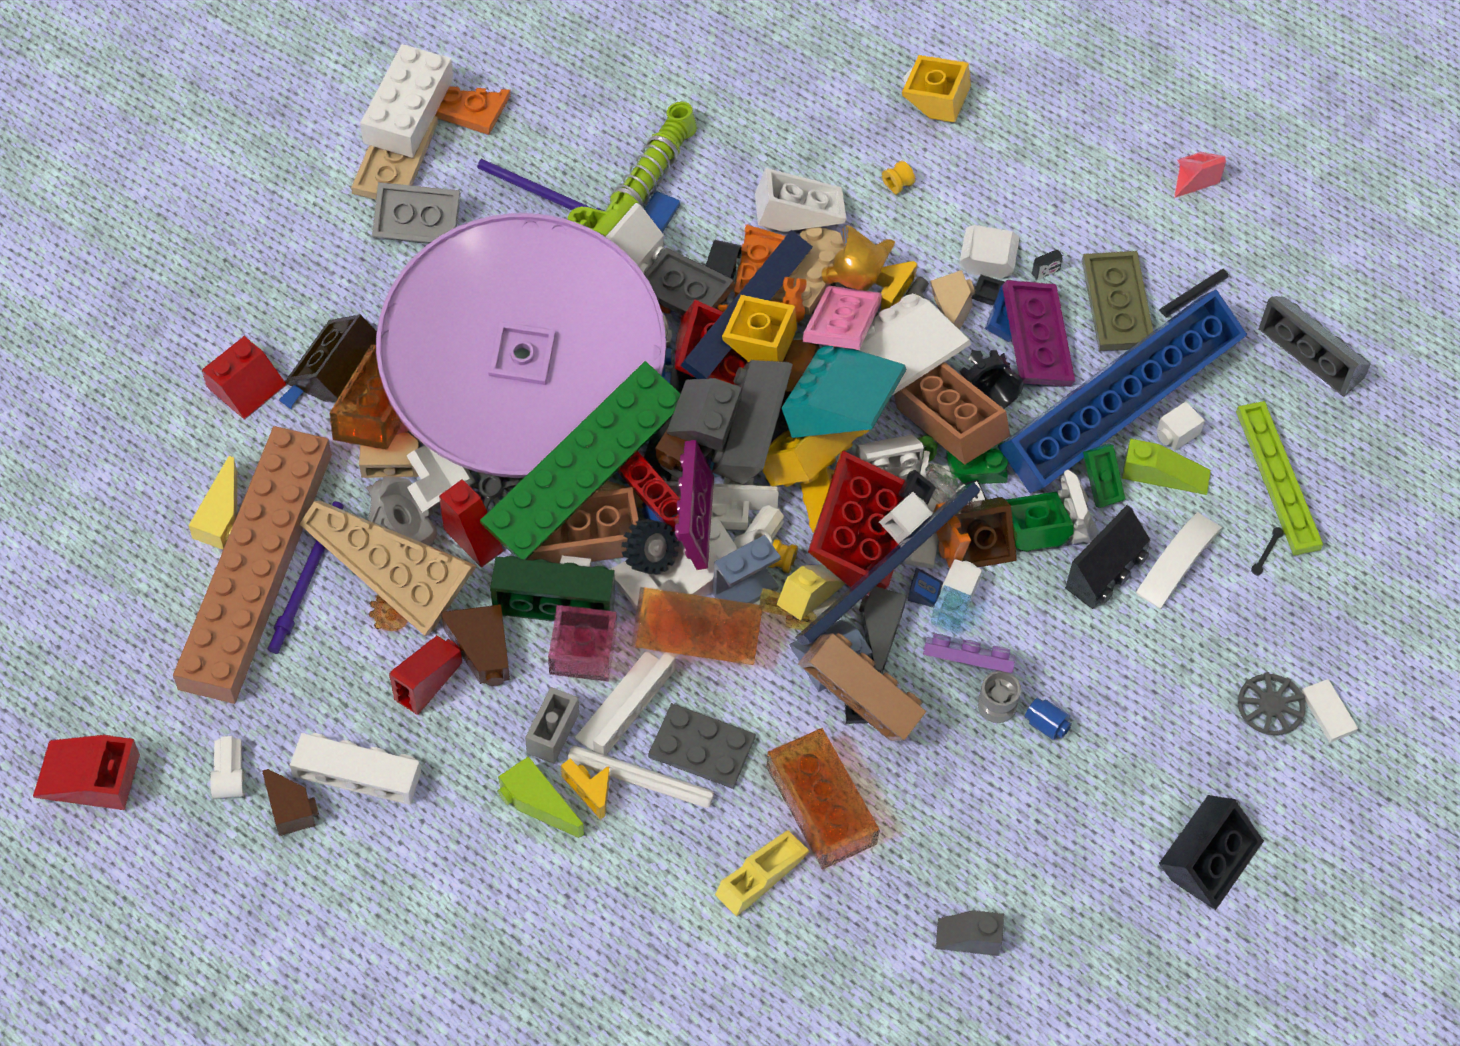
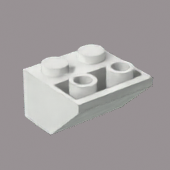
(893, 455)

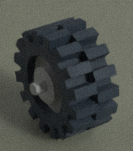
(650, 546)

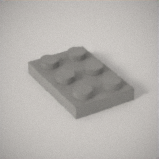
(414, 212)

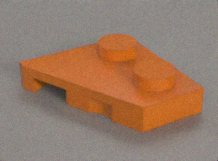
(951, 543)

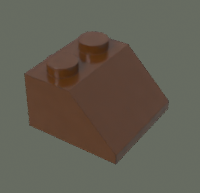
(990, 532)

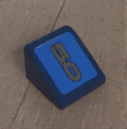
(924, 588)

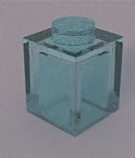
(951, 609)

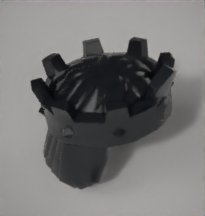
(994, 377)

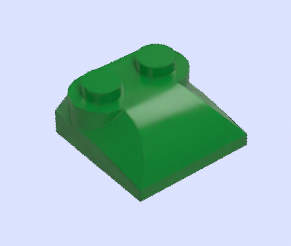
(986, 468)
(1040, 521)

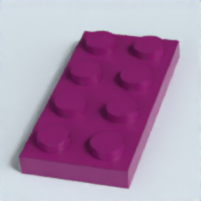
(1038, 333)
(695, 505)

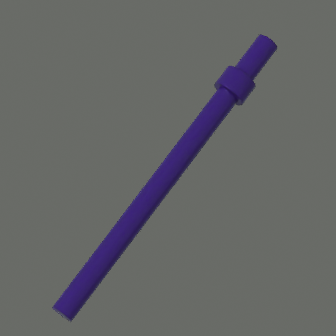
(529, 185)
(285, 622)

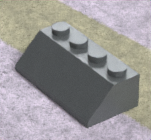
(1313, 345)
(755, 420)

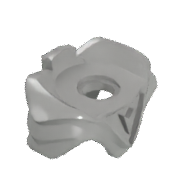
(398, 511)

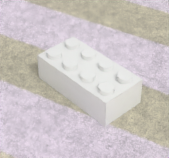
(407, 100)

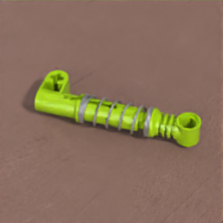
(660, 152)

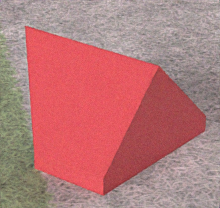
(1199, 172)

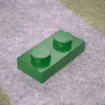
(1104, 475)

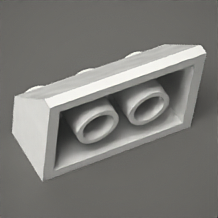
(638, 237)

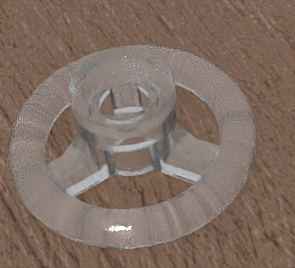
(945, 486)

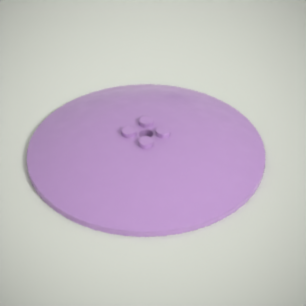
(502, 288)

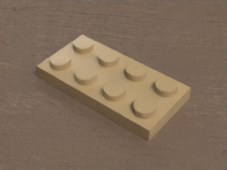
(389, 167)
(825, 245)

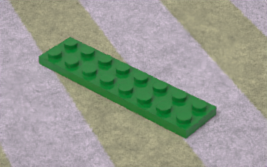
(582, 462)

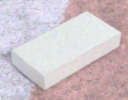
(1329, 710)

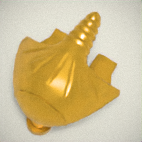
(858, 262)

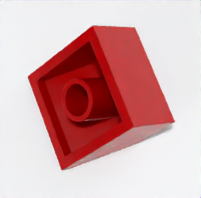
(243, 377)

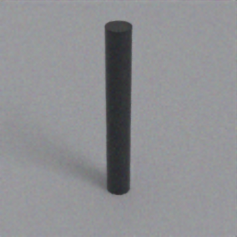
(1194, 292)

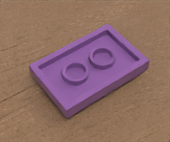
(969, 653)

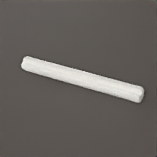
(642, 777)

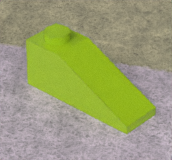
(1163, 467)
(536, 797)

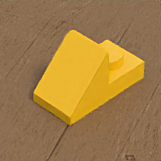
(895, 282)
(591, 790)

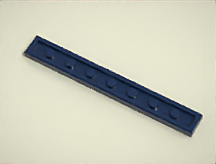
(762, 285)
(888, 564)

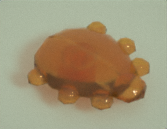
(386, 616)

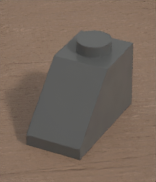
(971, 932)

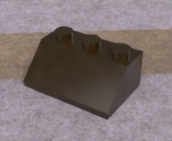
(333, 357)

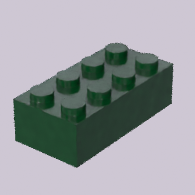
(537, 587)

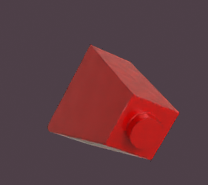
(461, 520)
(424, 673)

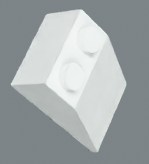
(797, 203)
(683, 570)

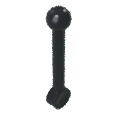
(1257, 569)

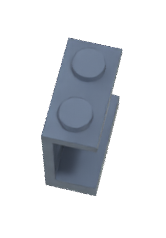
(744, 572)

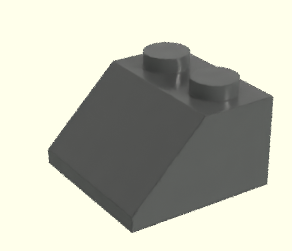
(706, 412)

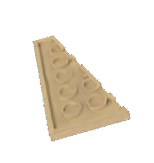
(399, 569)

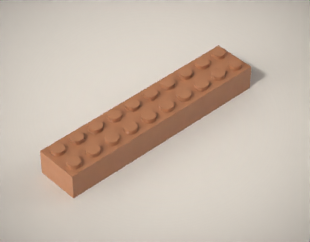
(252, 565)

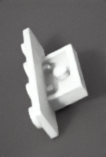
(733, 502)

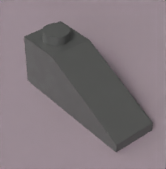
(880, 622)

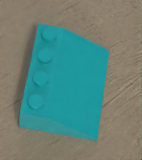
(841, 392)

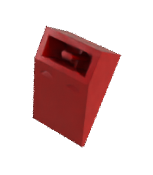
(88, 771)

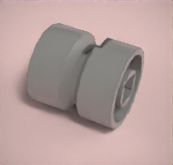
(999, 696)

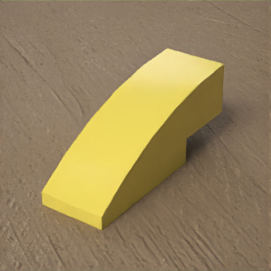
(760, 872)

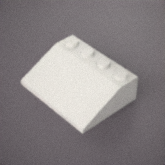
(913, 335)

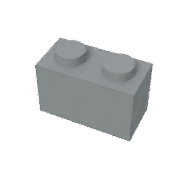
(552, 725)

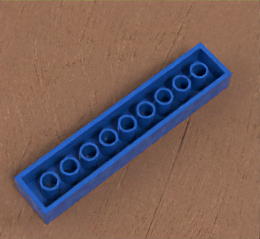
(1122, 391)

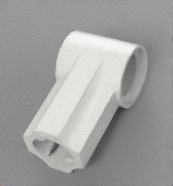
(765, 523)
(228, 772)

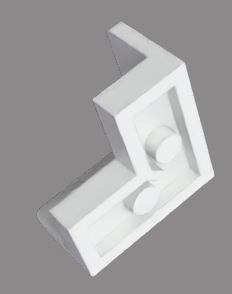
(435, 477)

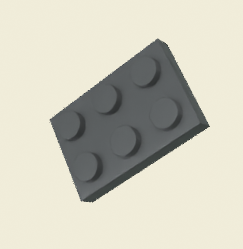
(682, 280)
(702, 745)

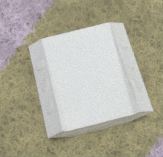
(989, 251)
(1075, 502)

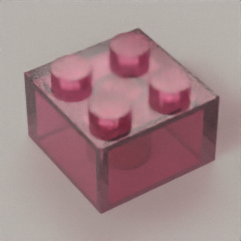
(582, 643)

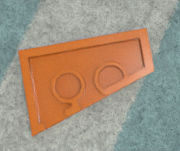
(473, 109)
(755, 251)

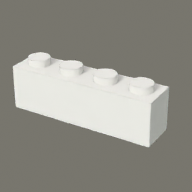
(356, 768)

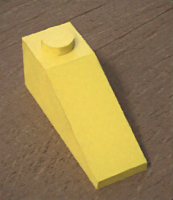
(218, 509)
(808, 589)

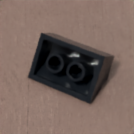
(1108, 559)
(1212, 850)

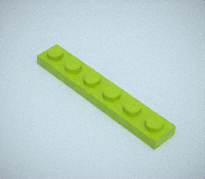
(1279, 478)

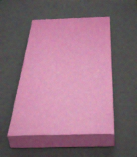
(842, 317)

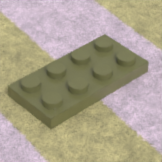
(1117, 299)

